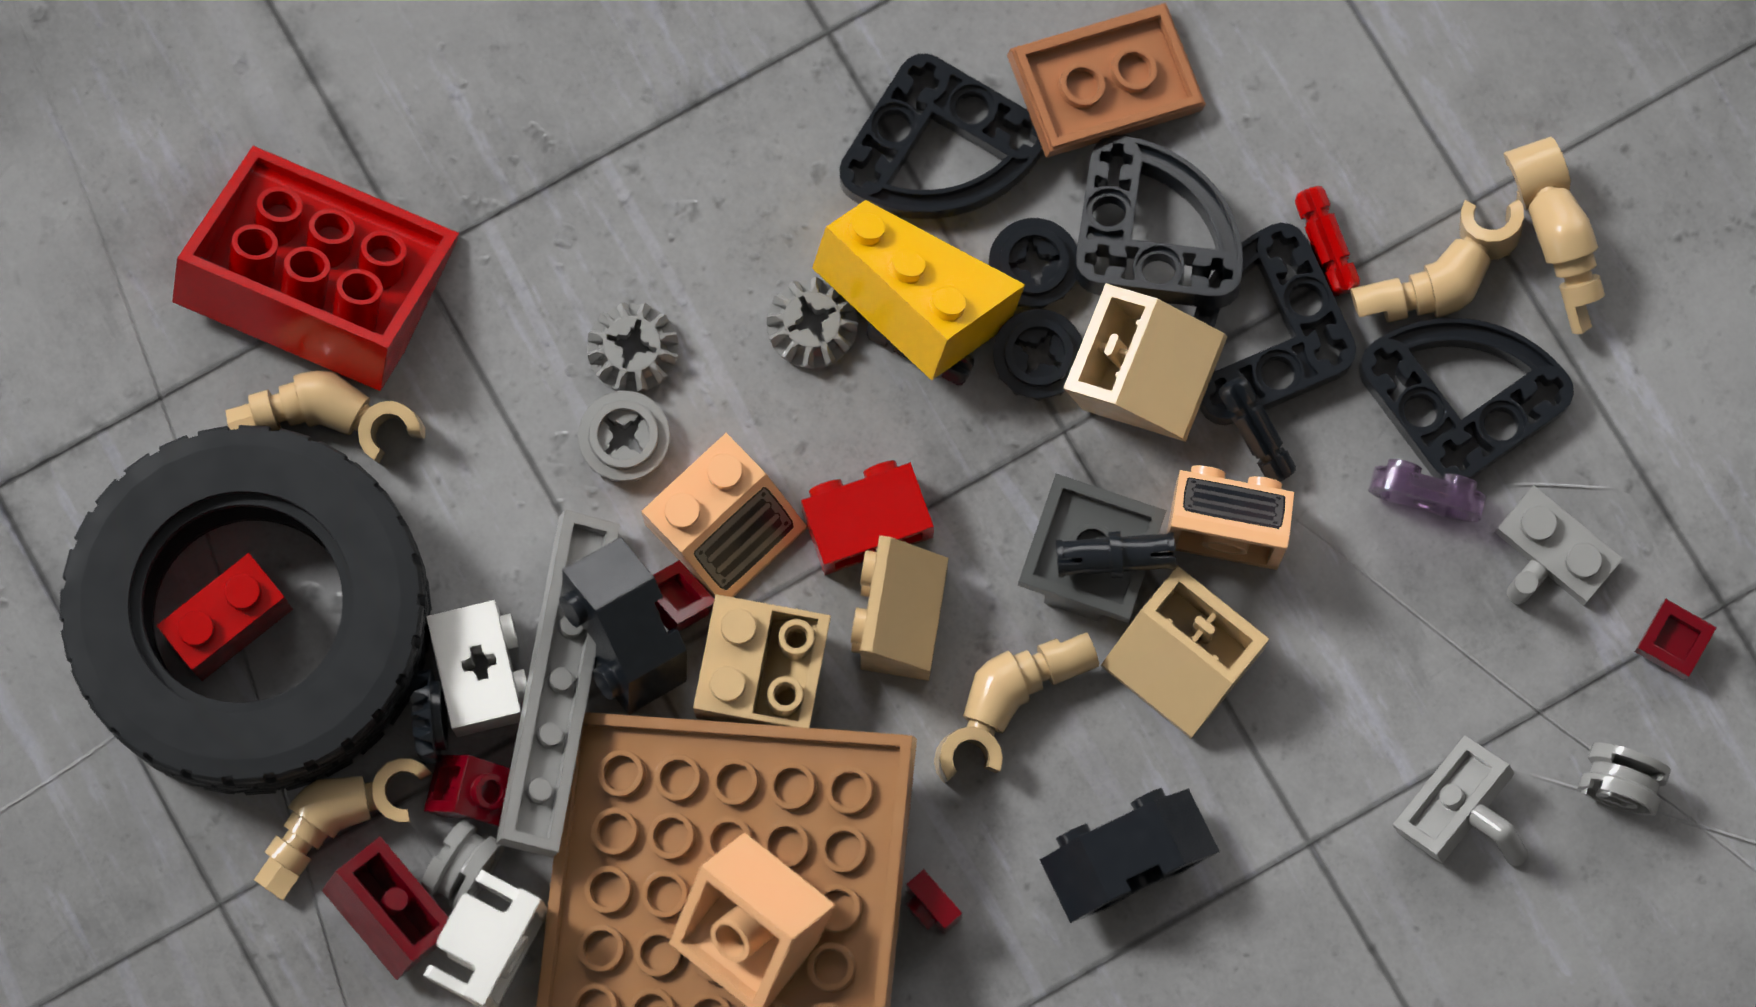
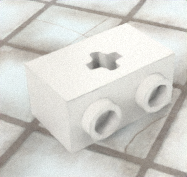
(456, 641)

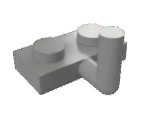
(1556, 549)
(1457, 800)

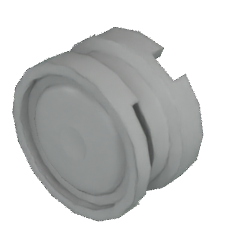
(1624, 779)
(460, 863)

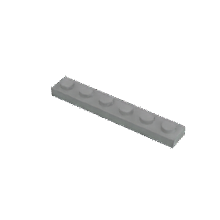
(552, 702)

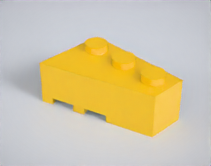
(915, 287)

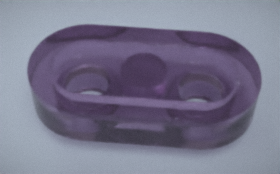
(1447, 497)

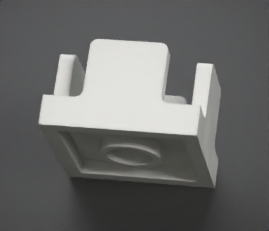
(488, 941)

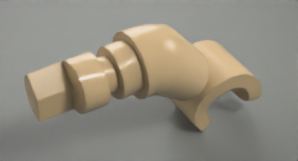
(1559, 225)
(1452, 279)
(325, 401)
(1003, 687)
(323, 811)

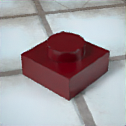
(683, 597)
(1675, 639)
(931, 904)

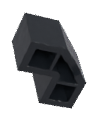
(615, 604)
(1128, 853)

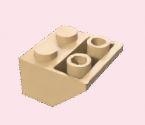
(1144, 363)
(903, 609)
(1184, 652)
(760, 664)

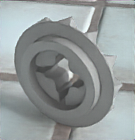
(801, 346)
(645, 369)
(624, 410)

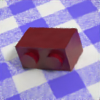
(387, 907)

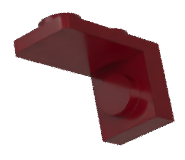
(467, 789)

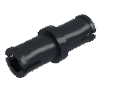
(1115, 554)

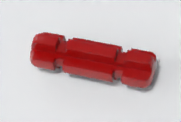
(1327, 240)

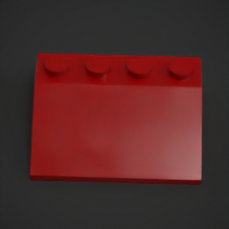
(313, 267)

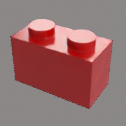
(852, 516)
(225, 617)

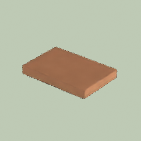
(1105, 79)

